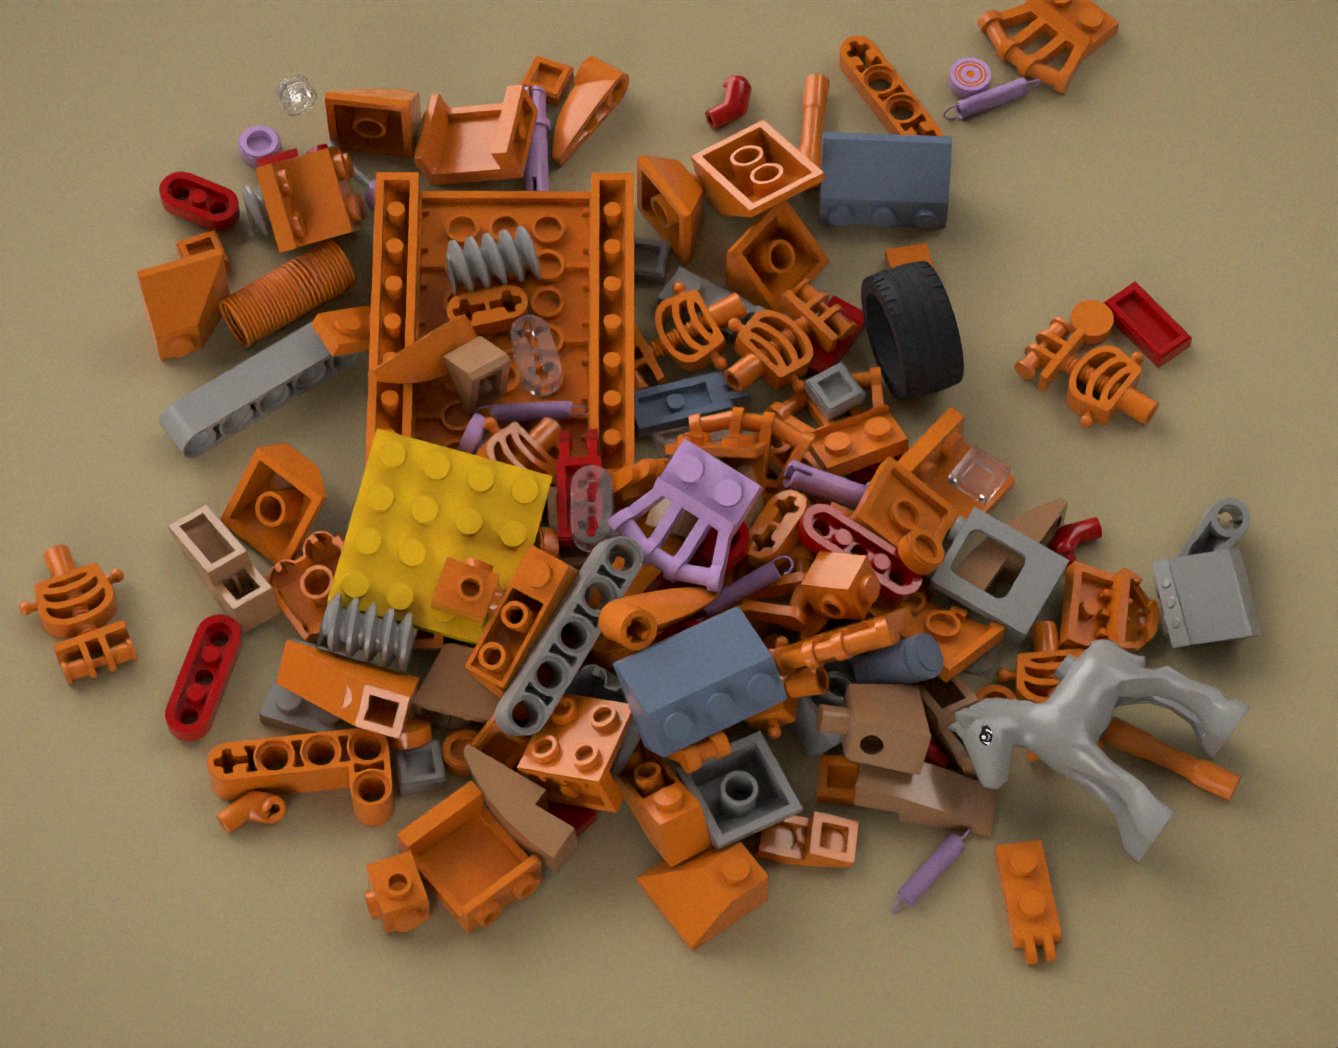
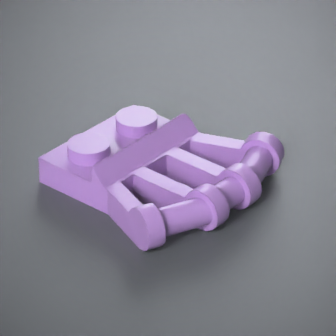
(704, 489)

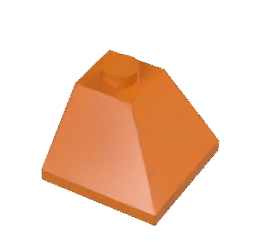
(374, 120)
(671, 202)
(184, 301)
(276, 501)
(706, 891)

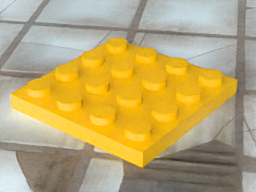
(427, 506)

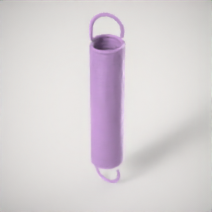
(992, 98)
(532, 411)
(745, 586)
(931, 870)

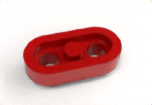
(202, 201)

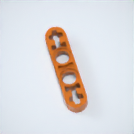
(884, 102)

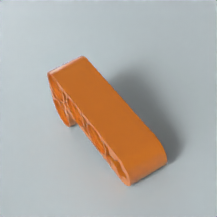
(303, 775)

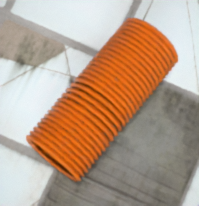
(279, 299)

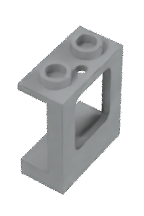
(1030, 590)

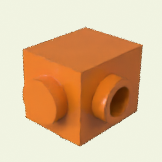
(841, 585)
(467, 590)
(397, 893)

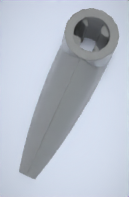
(1210, 535)

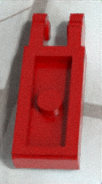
(565, 469)

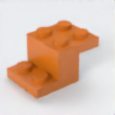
(311, 198)

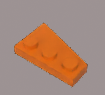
(958, 636)

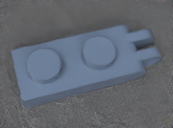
(672, 403)

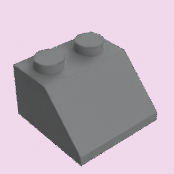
(741, 791)

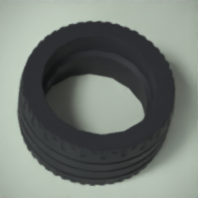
(912, 330)

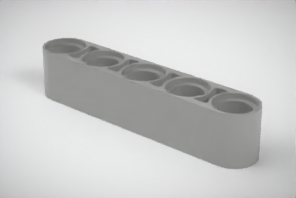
(251, 391)
(549, 646)

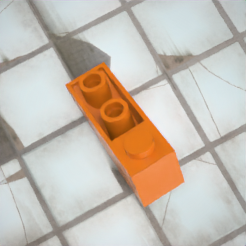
(521, 616)
(349, 688)
(663, 807)

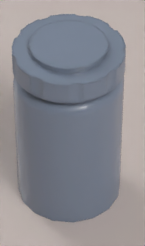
(903, 663)

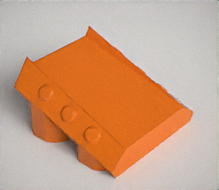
(306, 581)

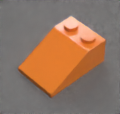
(753, 171)

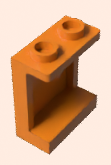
(476, 140)
(469, 858)

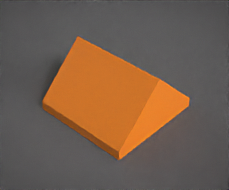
(773, 257)

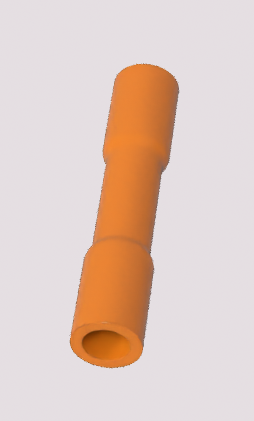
(813, 109)
(1146, 746)

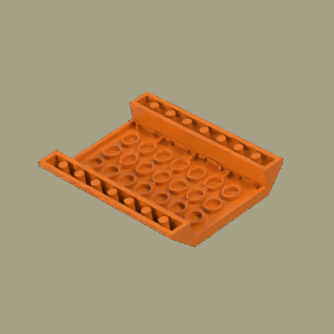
(581, 293)

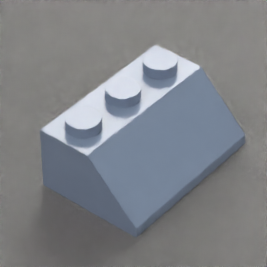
(885, 180)
(699, 682)

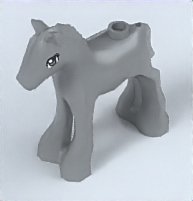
(1074, 716)

